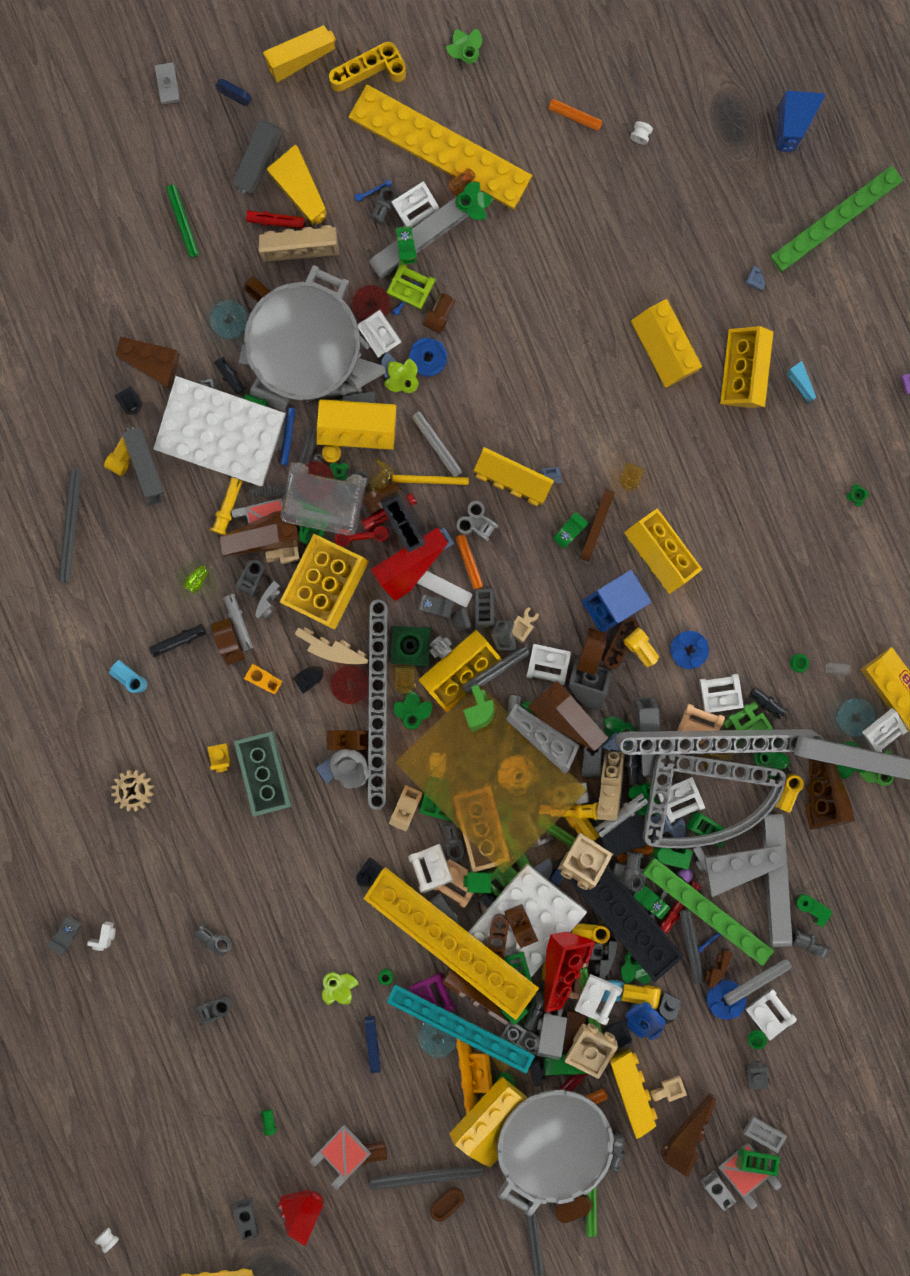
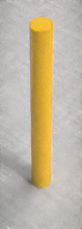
(430, 479)

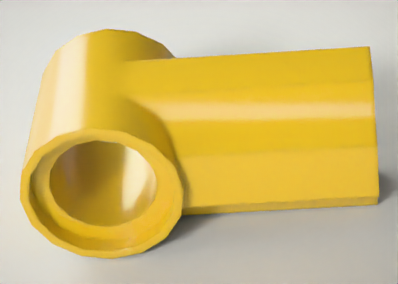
(118, 460)
(638, 644)
(789, 794)
(584, 827)
(589, 931)
(641, 994)

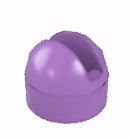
(685, 874)

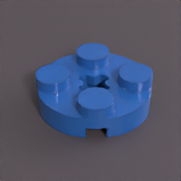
(429, 346)
(680, 655)
(718, 1007)
(654, 1022)

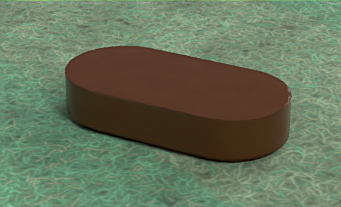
(446, 1204)
(573, 1210)

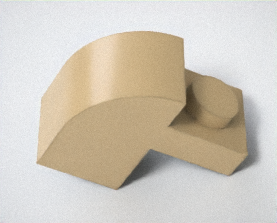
(405, 808)

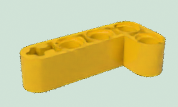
(366, 70)

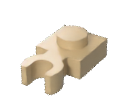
(522, 626)

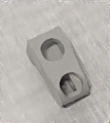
(718, 1190)

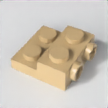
(585, 862)
(591, 1050)

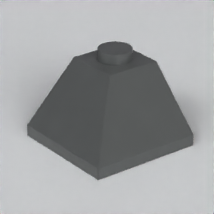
(590, 688)

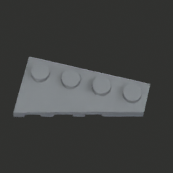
(545, 738)
(740, 867)

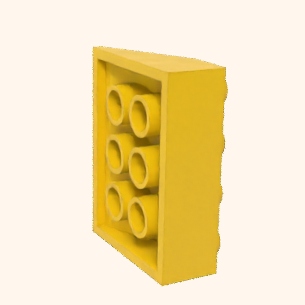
(324, 581)
(480, 1129)

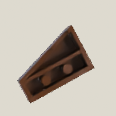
(150, 359)

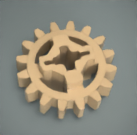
(139, 795)

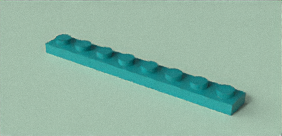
(460, 1028)

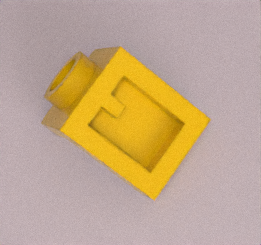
(219, 757)

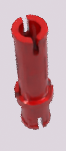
(274, 219)
(381, 516)
(673, 913)

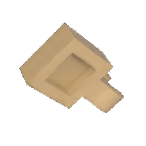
(285, 555)
(672, 1089)

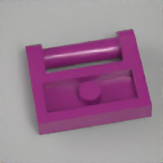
(424, 990)

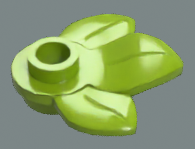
(400, 374)
(340, 990)

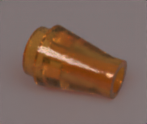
(458, 184)

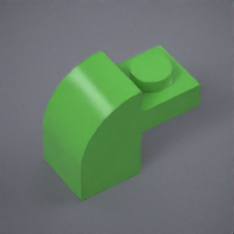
(481, 714)

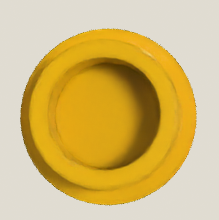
(331, 453)

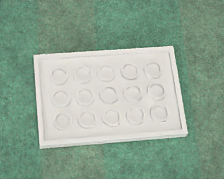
(219, 431)
(548, 911)

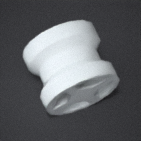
(641, 133)
(106, 1240)

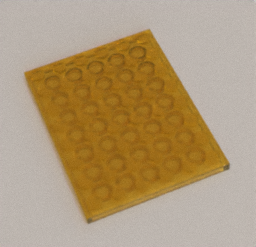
(490, 782)

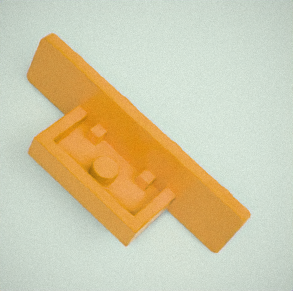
(474, 1073)

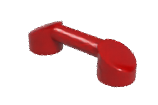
(380, 533)

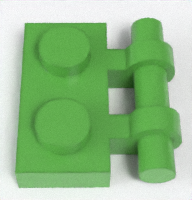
(755, 723)

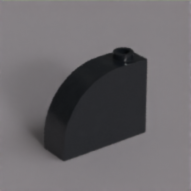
(404, 520)
(625, 836)

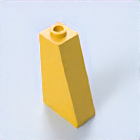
(298, 52)
(296, 182)

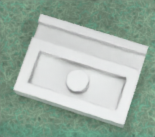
(379, 333)

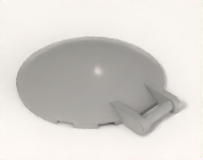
(303, 338)
(553, 1149)

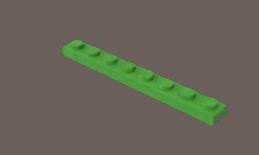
(836, 219)
(707, 911)

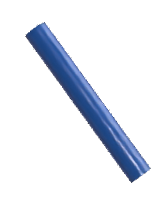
(287, 436)

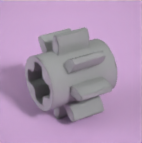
(440, 647)

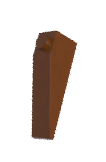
(260, 535)
(564, 714)
(828, 798)
(462, 988)
(681, 1147)

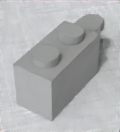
(551, 1035)

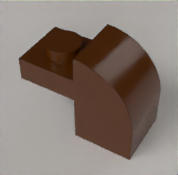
(227, 641)
(592, 651)
(347, 739)

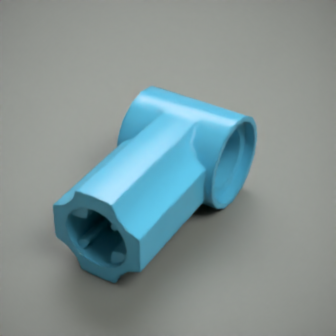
(127, 677)

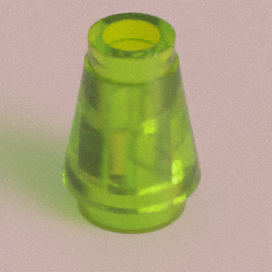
(195, 580)

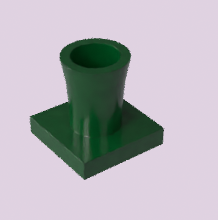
(418, 654)

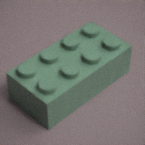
(263, 773)

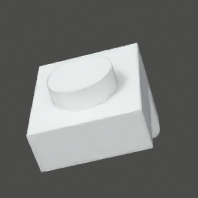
(107, 934)

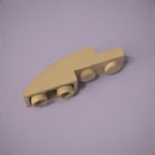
(338, 652)
(611, 786)

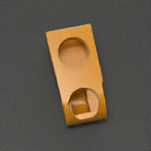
(263, 679)

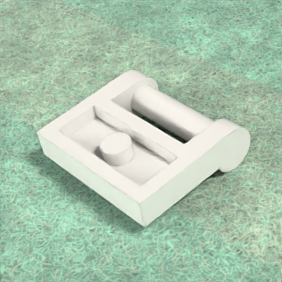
(411, 201)
(551, 658)
(721, 700)
(884, 730)
(680, 793)
(436, 865)
(592, 995)
(765, 1018)

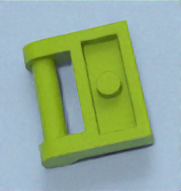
(409, 292)

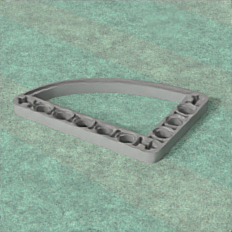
(719, 836)

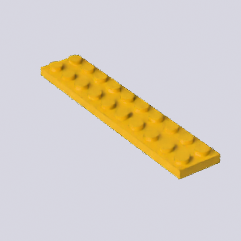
(439, 145)
(451, 943)

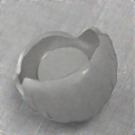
(349, 768)

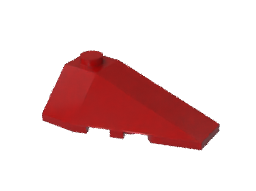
(404, 569)
(564, 960)
(301, 1213)

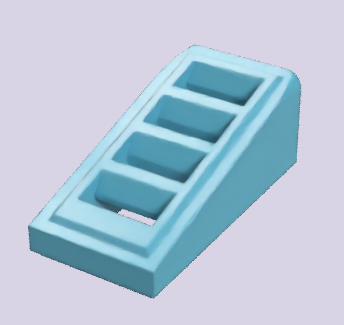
(801, 380)

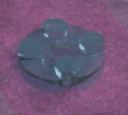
(219, 314)
(855, 706)
(430, 1045)

